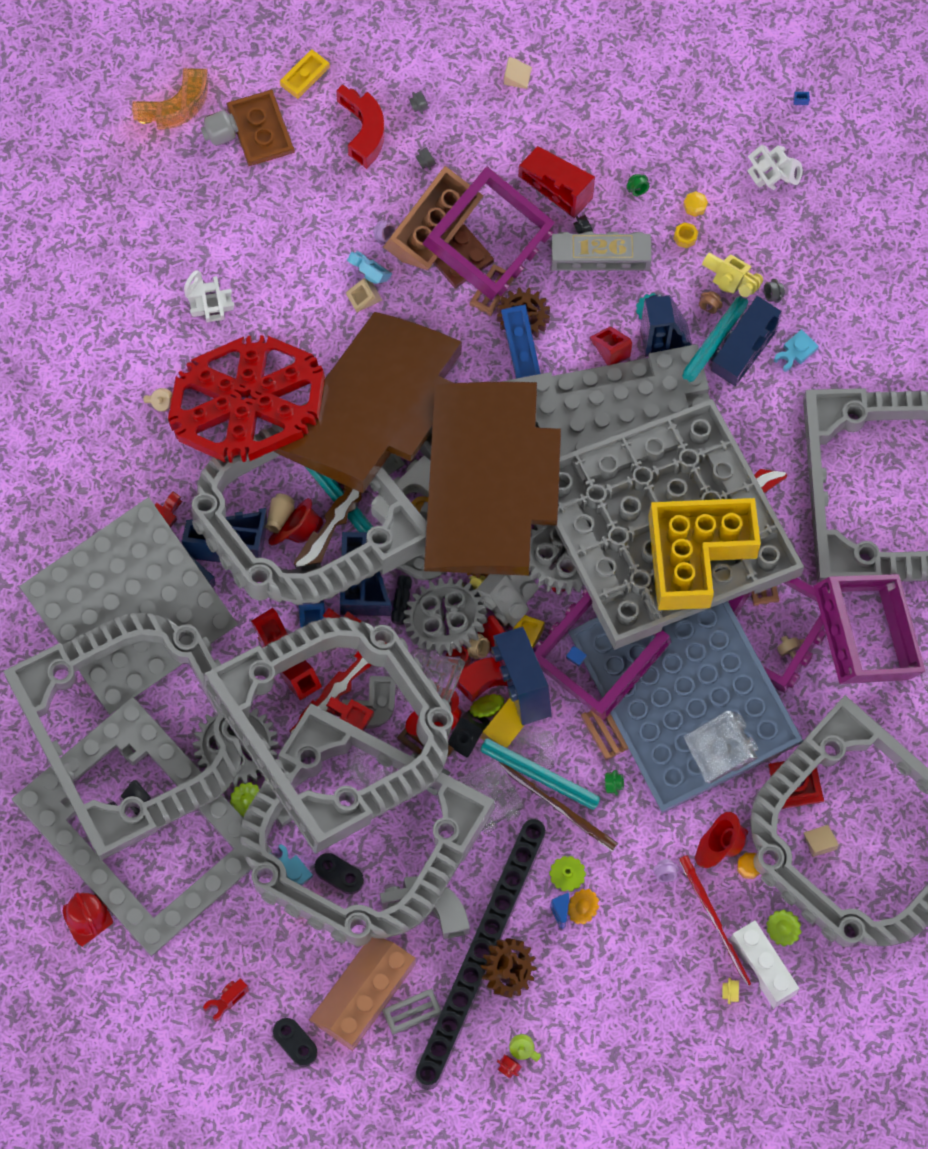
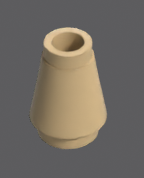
(279, 512)

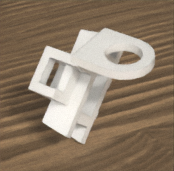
(783, 169)
(207, 304)

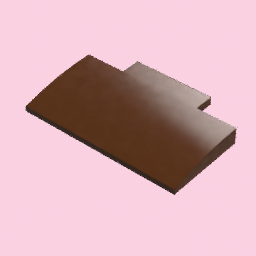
(376, 401)
(488, 478)

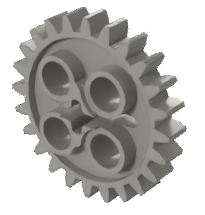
(544, 543)
(468, 612)
(247, 769)

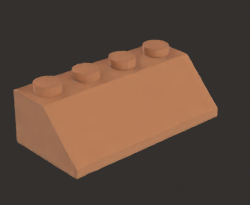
(430, 209)
(363, 991)

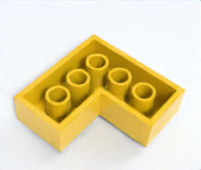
(692, 535)

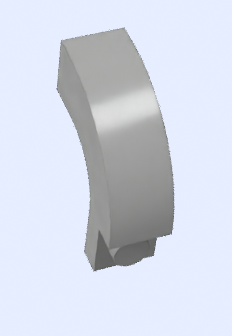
(448, 909)

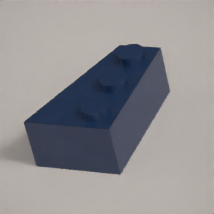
(663, 325)
(746, 341)
(248, 526)
(370, 595)
(523, 675)

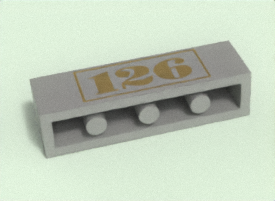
(601, 252)

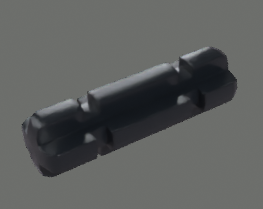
(400, 600)

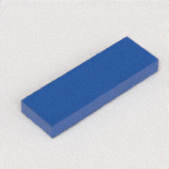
(520, 341)

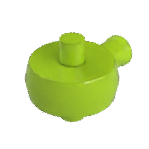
(523, 1047)

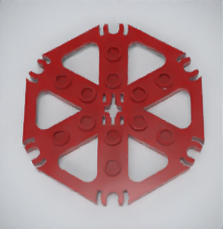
(244, 413)

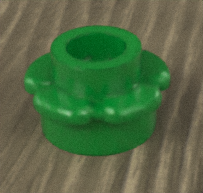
(638, 181)
(614, 782)

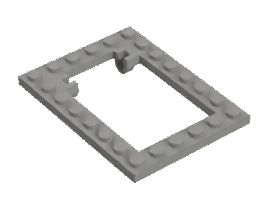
(50, 810)

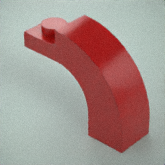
(370, 139)
(480, 677)
(299, 678)

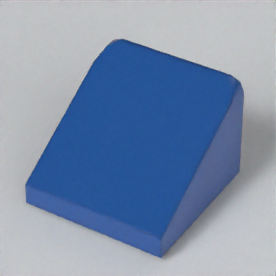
(311, 612)
(559, 908)

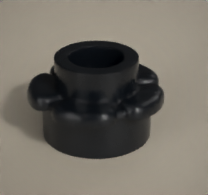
(582, 225)

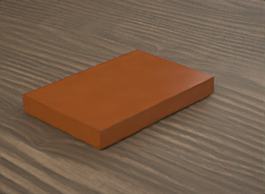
(260, 127)

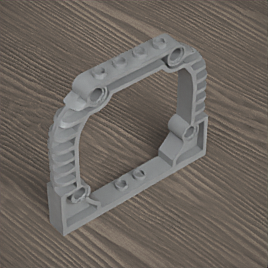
(825, 416)
(386, 547)
(35, 687)
(845, 730)
(324, 737)
(318, 815)

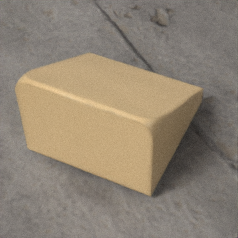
(517, 73)
(363, 295)
(820, 840)

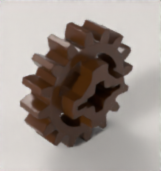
(537, 315)
(508, 967)

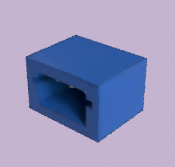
(801, 98)
(576, 656)

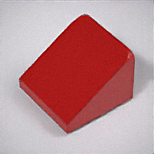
(491, 628)

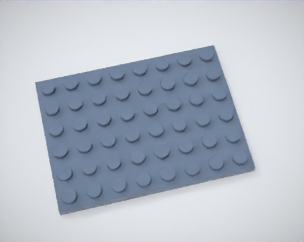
(692, 682)

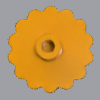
(583, 906)

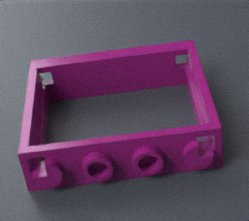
(461, 264)
(840, 633)
(804, 653)
(625, 682)

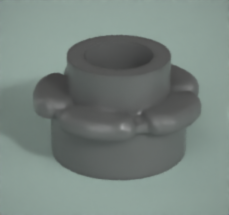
(418, 102)
(425, 158)
(777, 290)

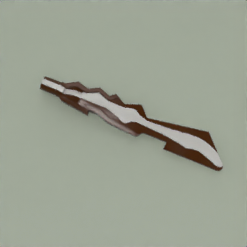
(337, 515)
(587, 827)

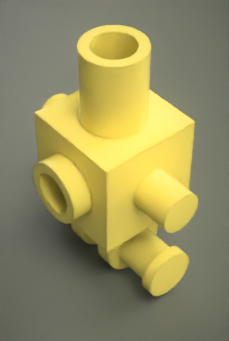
(733, 275)

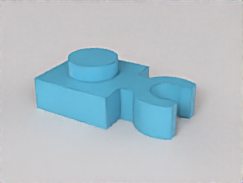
(373, 271)
(798, 349)
(294, 867)

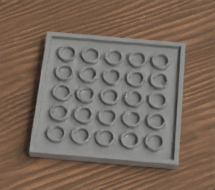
(122, 571)

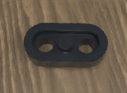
(338, 873)
(294, 1042)

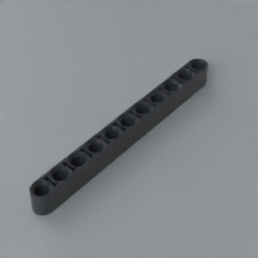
(472, 963)

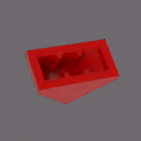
(612, 345)

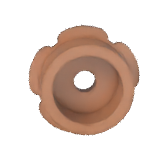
(712, 299)

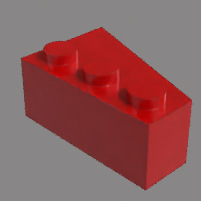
(558, 180)

